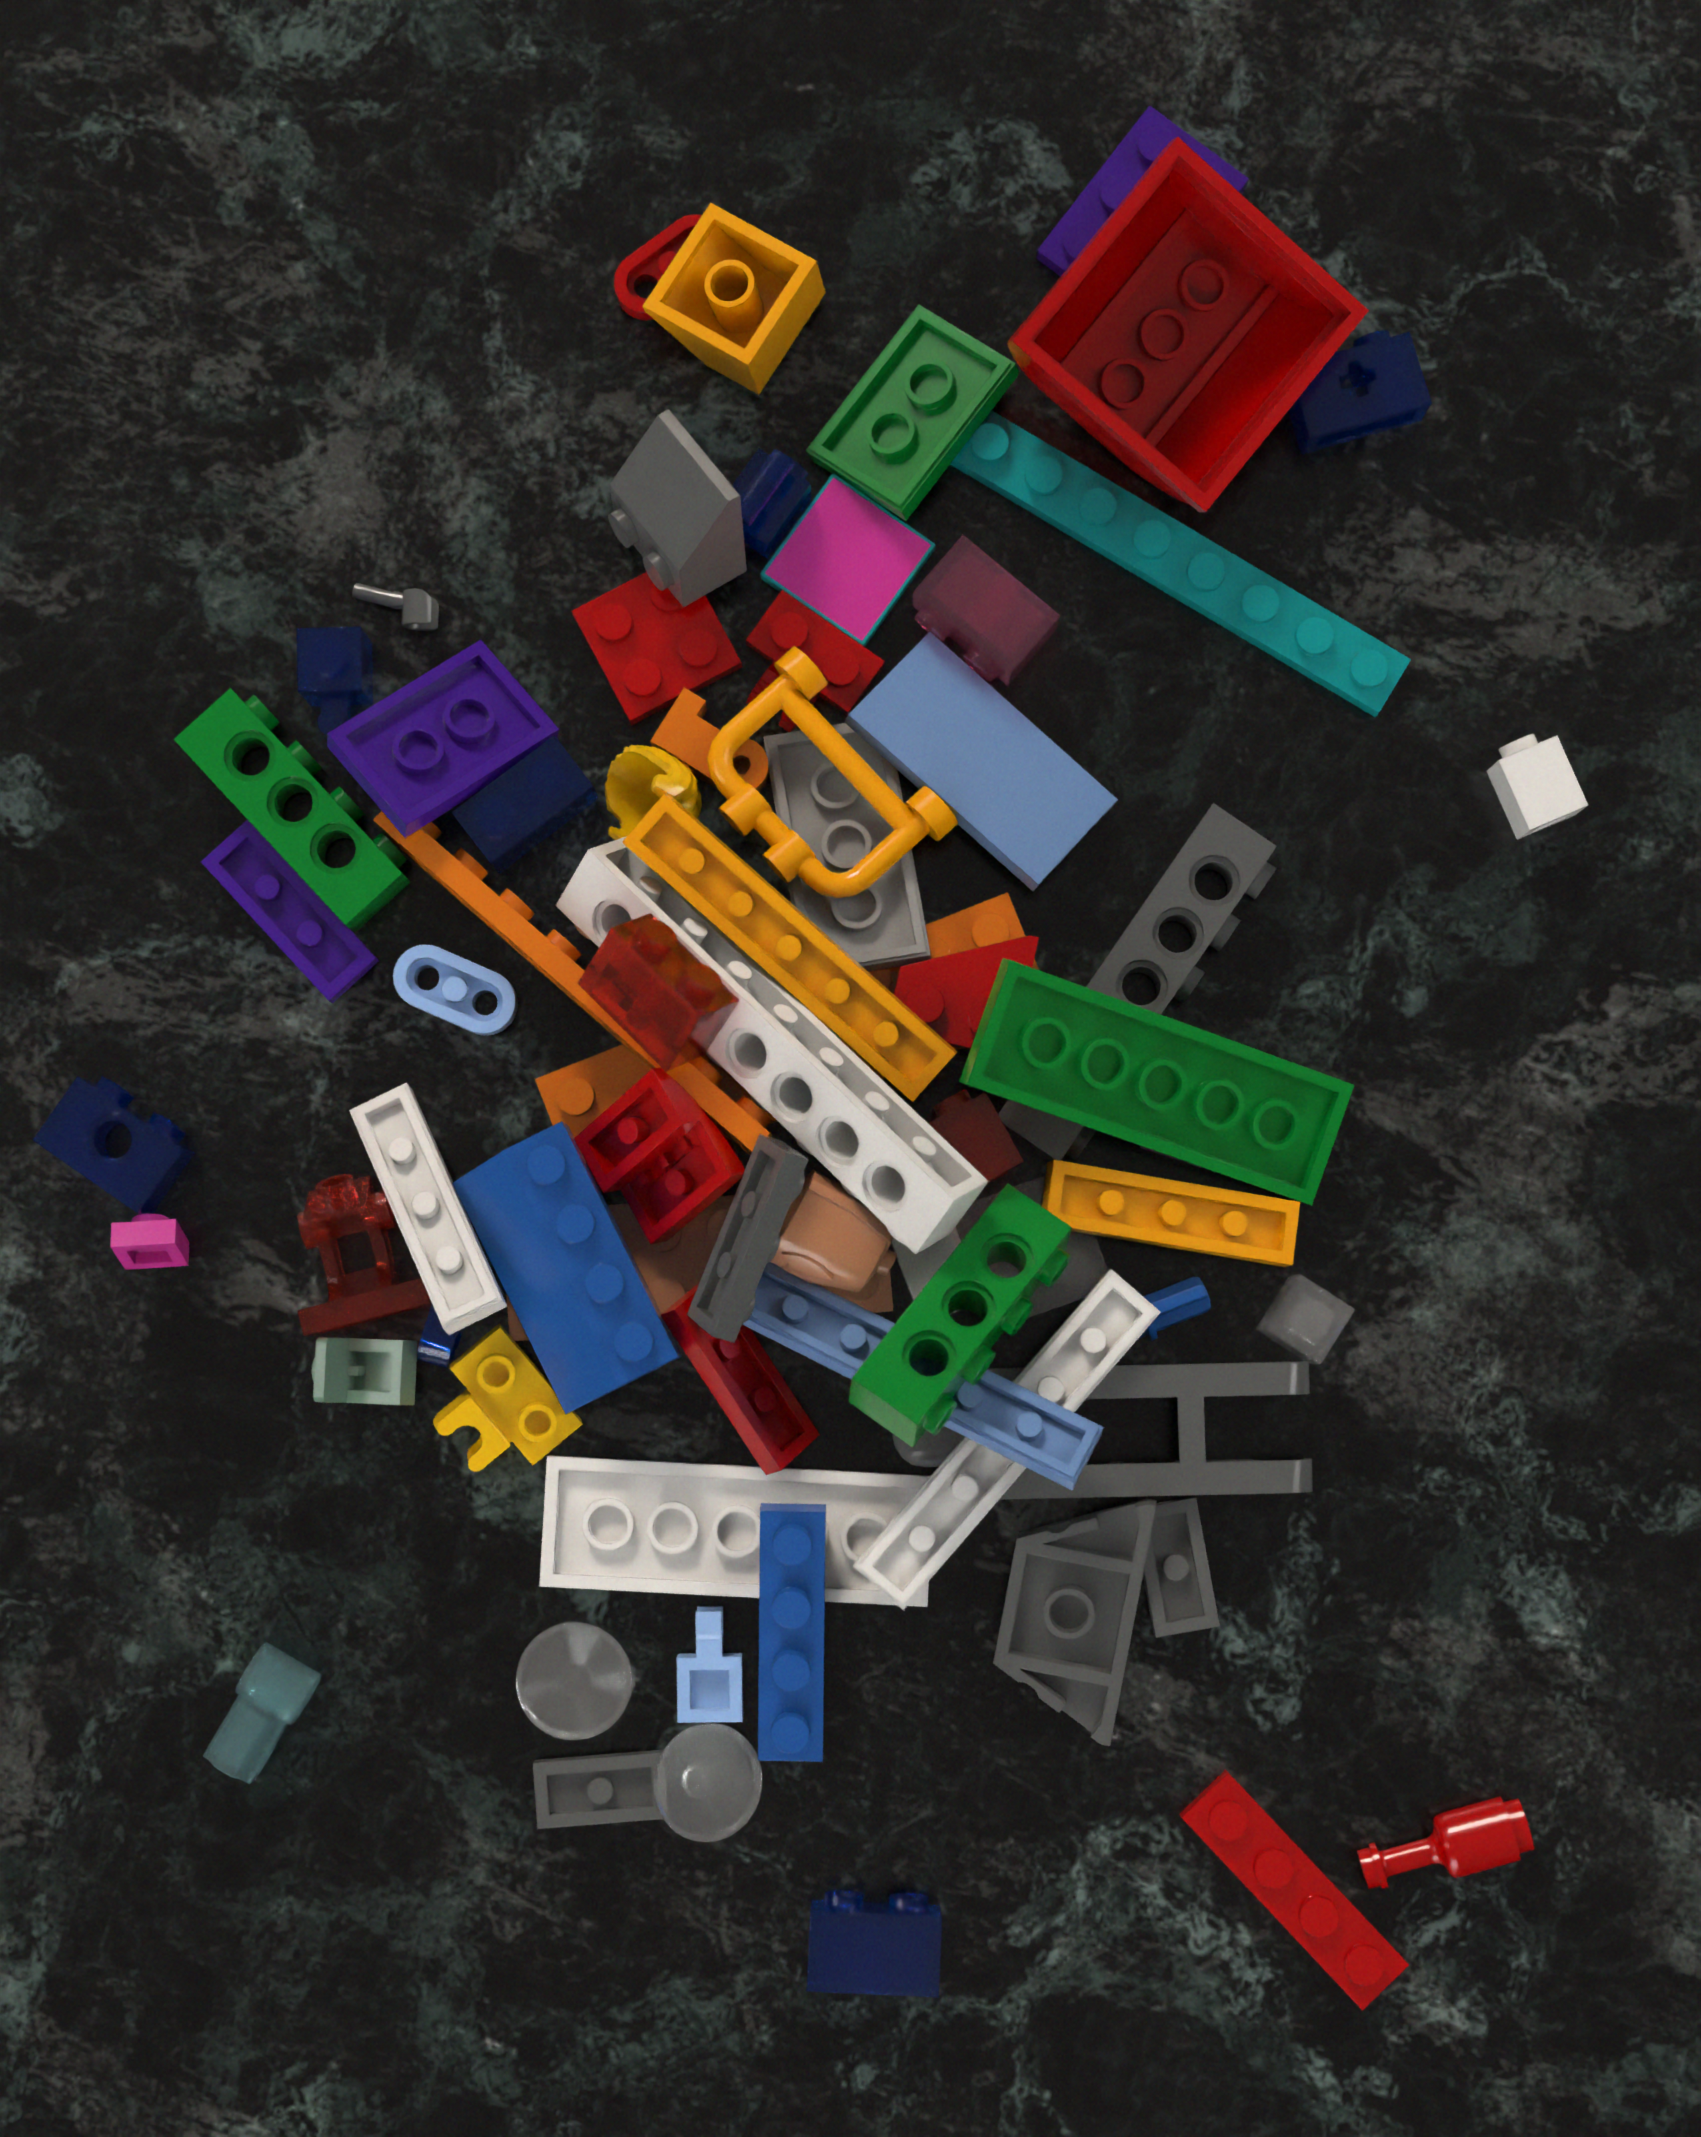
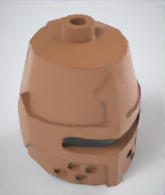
(833, 1238)

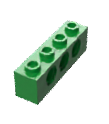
(218, 745)
(1008, 1231)

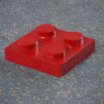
(654, 645)

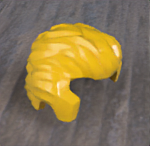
(640, 779)

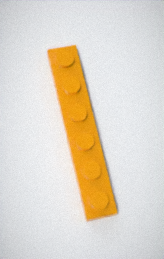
(789, 946)

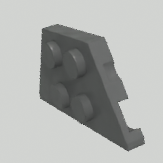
(1075, 1610)

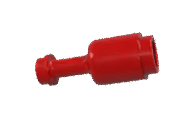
(1461, 1841)

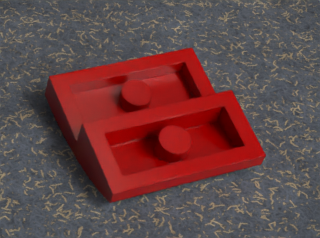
(660, 1155)

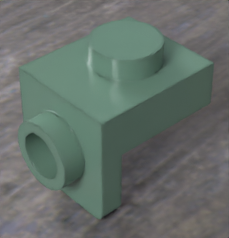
(364, 1371)

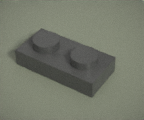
(1178, 1571)
(595, 1789)

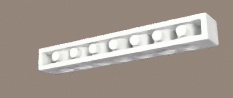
(793, 1061)

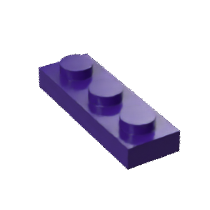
(290, 911)

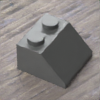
(678, 513)

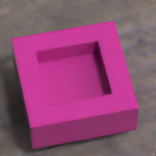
(149, 1242)

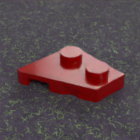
(955, 988)

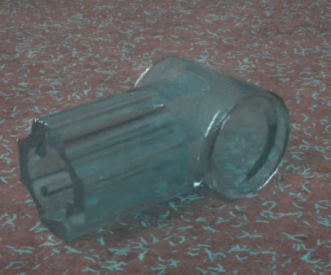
(269, 1699)

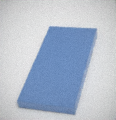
(982, 759)

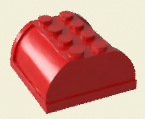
(1184, 329)

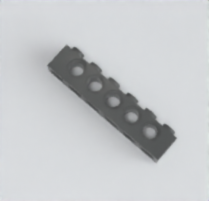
(1217, 845)

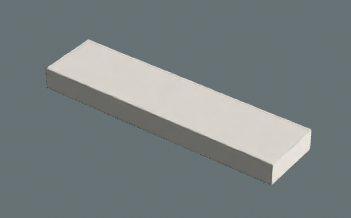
(428, 1209)

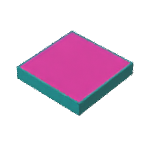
(848, 560)

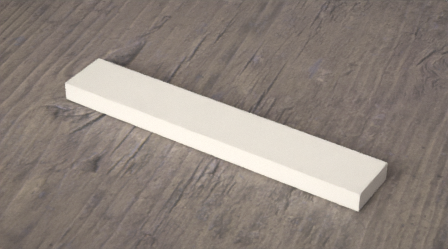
(976, 1476)

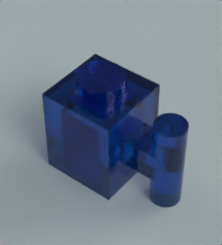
(771, 499)
(334, 672)

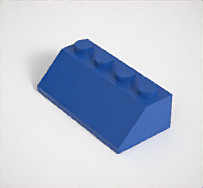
(566, 1267)

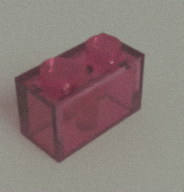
(983, 612)

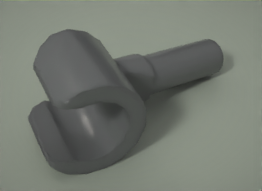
(418, 607)

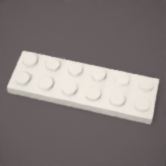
(700, 1525)

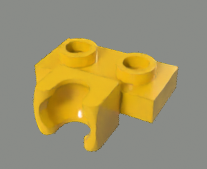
(505, 1402)

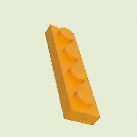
(1172, 1213)

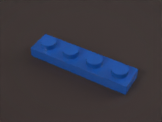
(791, 1632)

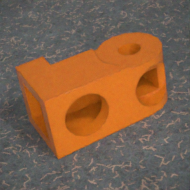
(690, 737)

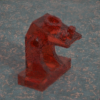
(340, 1209)

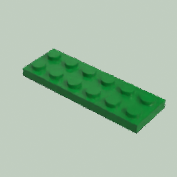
(1156, 1082)

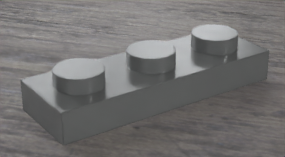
(748, 1238)

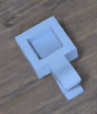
(709, 1679)

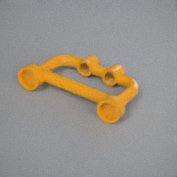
(789, 853)

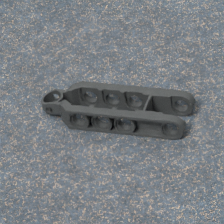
(1192, 1471)

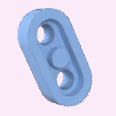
(456, 991)

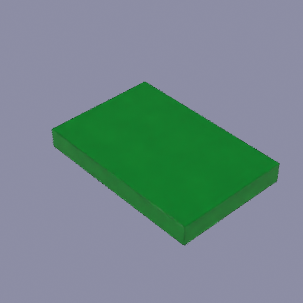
(912, 412)

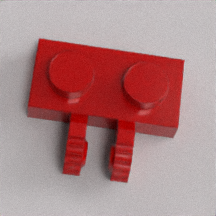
(842, 660)

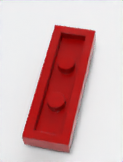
(745, 1388)

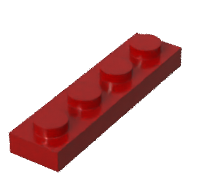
(1294, 1889)

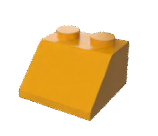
(736, 297)

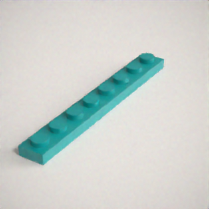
(1182, 563)

